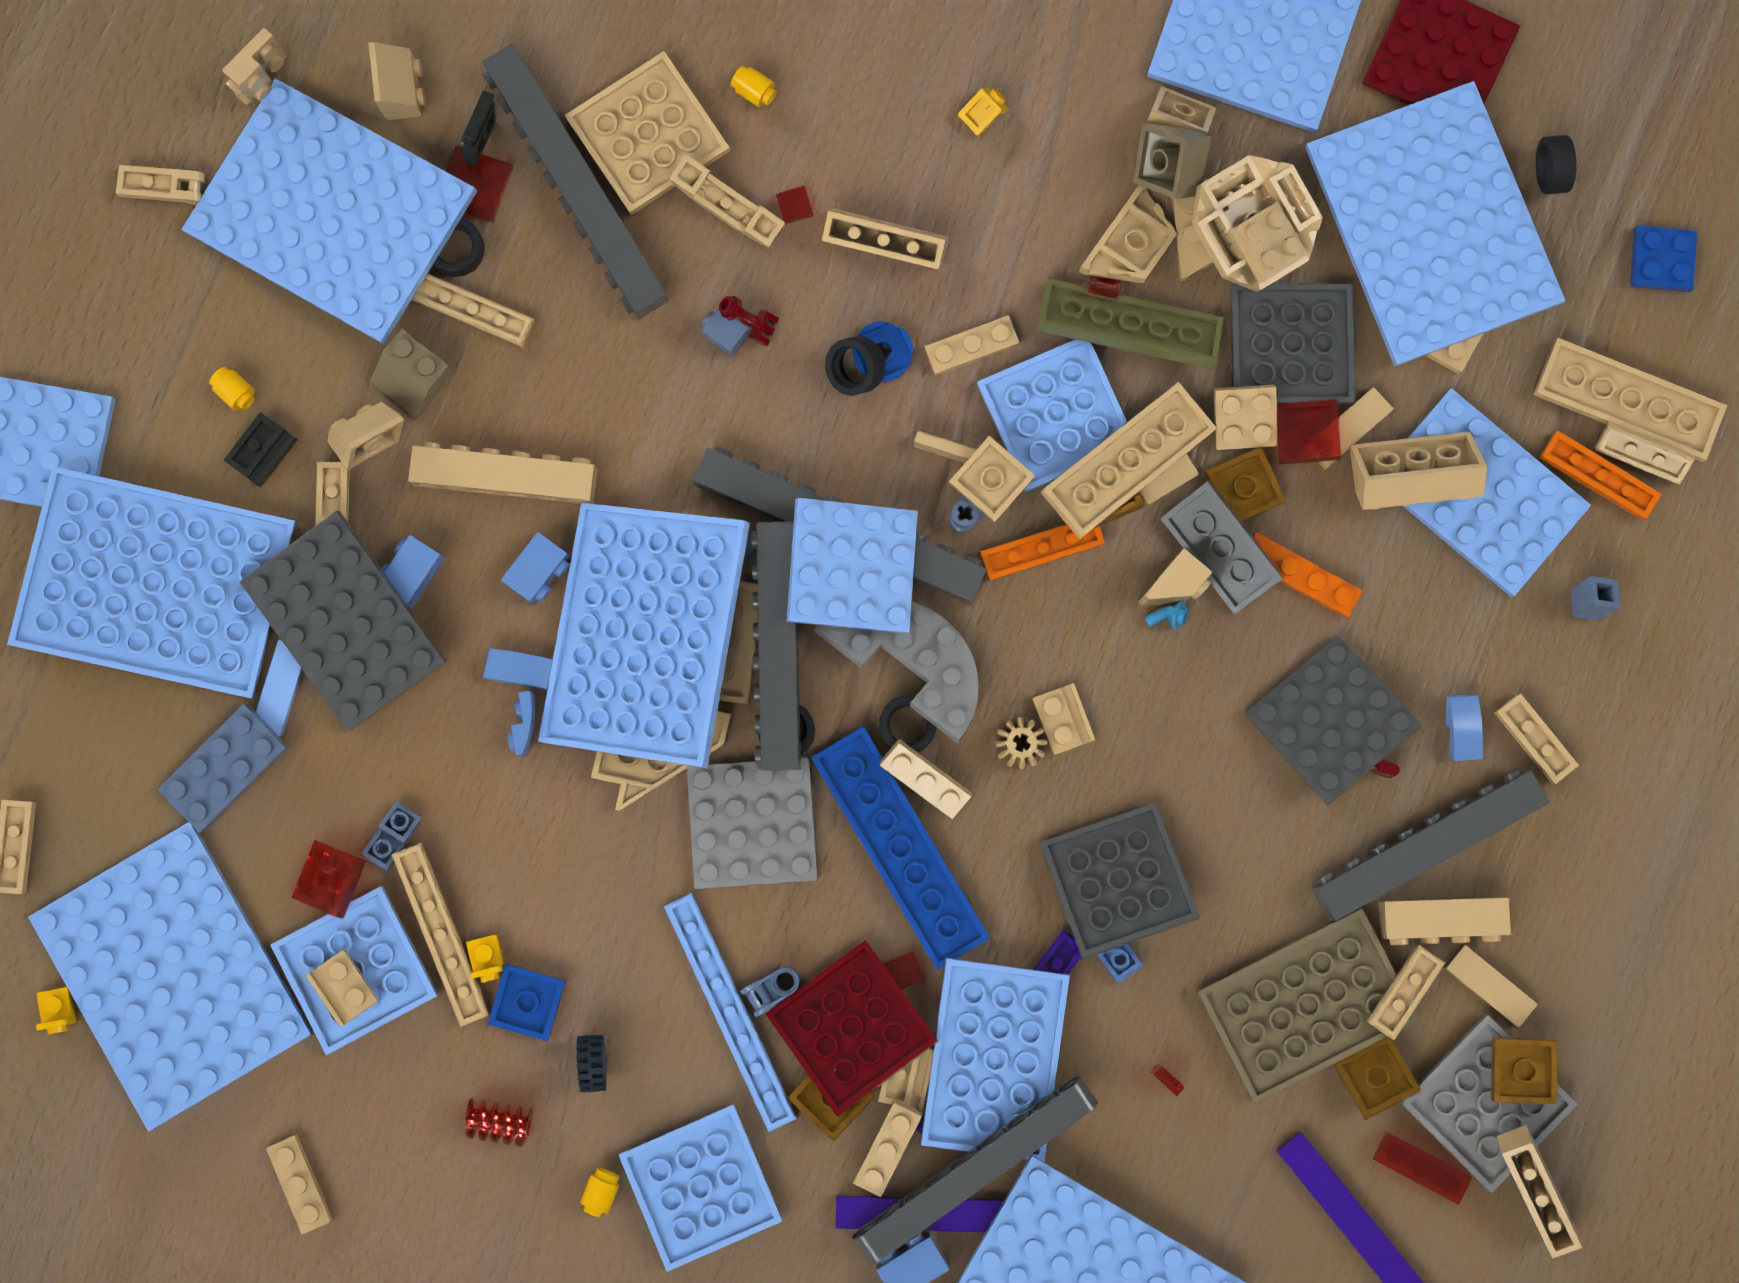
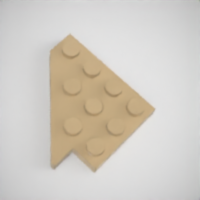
(642, 775)

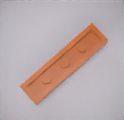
(1600, 475)
(1037, 550)
(1311, 579)

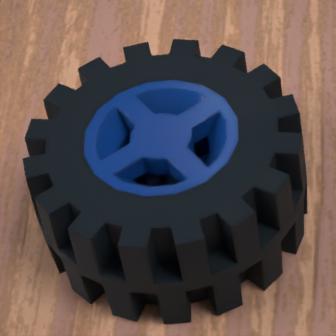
(591, 1063)

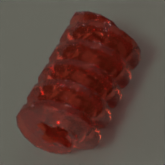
(497, 1123)

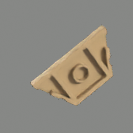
(1132, 241)
(1190, 250)

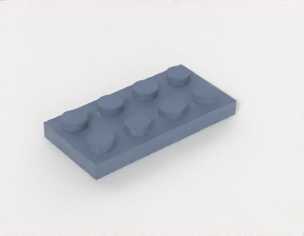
(223, 768)

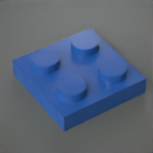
(1663, 258)
(527, 1002)

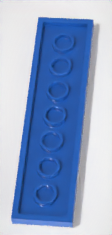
(900, 848)

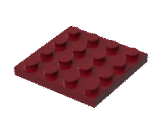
(1439, 48)
(851, 1028)

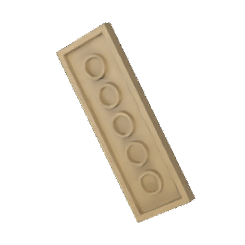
(1629, 398)
(1128, 460)

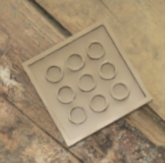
(644, 129)

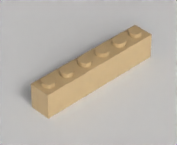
(503, 474)

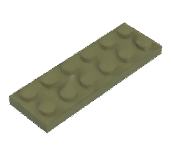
(1131, 324)

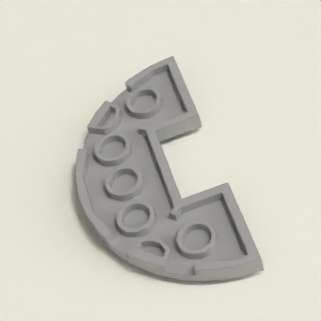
(933, 653)

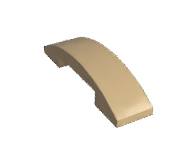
(725, 202)

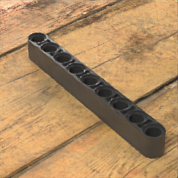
(975, 1170)

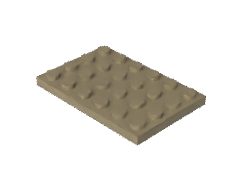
(1301, 1005)

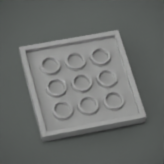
(751, 825)
(1459, 1108)

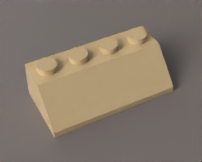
(1418, 470)

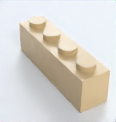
(885, 238)
(1444, 919)
(1539, 1191)

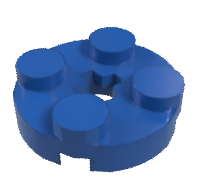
(890, 337)

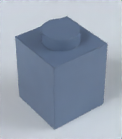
(724, 334)
(1595, 598)

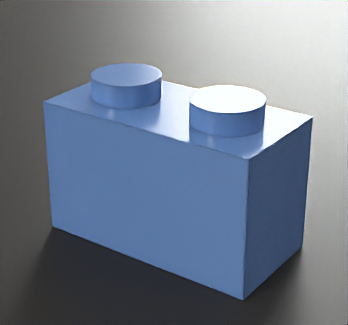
(412, 568)
(536, 569)
(916, 1263)

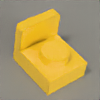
(983, 110)
(486, 958)
(56, 1010)

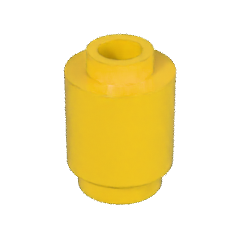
(753, 86)
(232, 388)
(600, 1192)

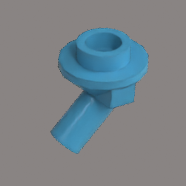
(1175, 614)

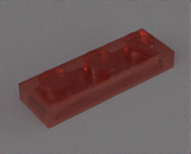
(1422, 1168)

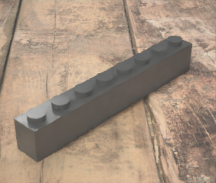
(778, 650)
(1430, 844)

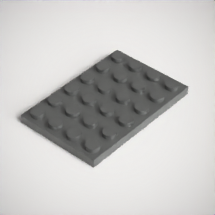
(343, 620)

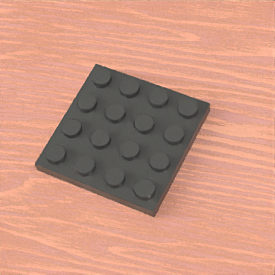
(1296, 340)
(1333, 720)
(1119, 881)

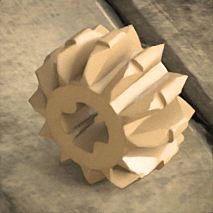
(1010, 746)

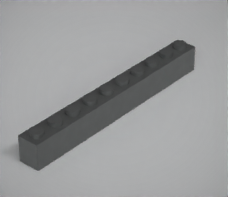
(575, 181)
(776, 498)

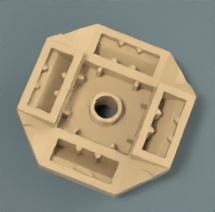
(1240, 194)

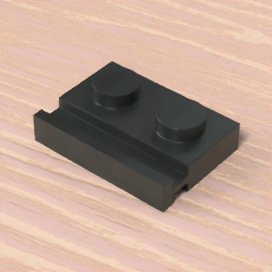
(478, 129)
(260, 449)

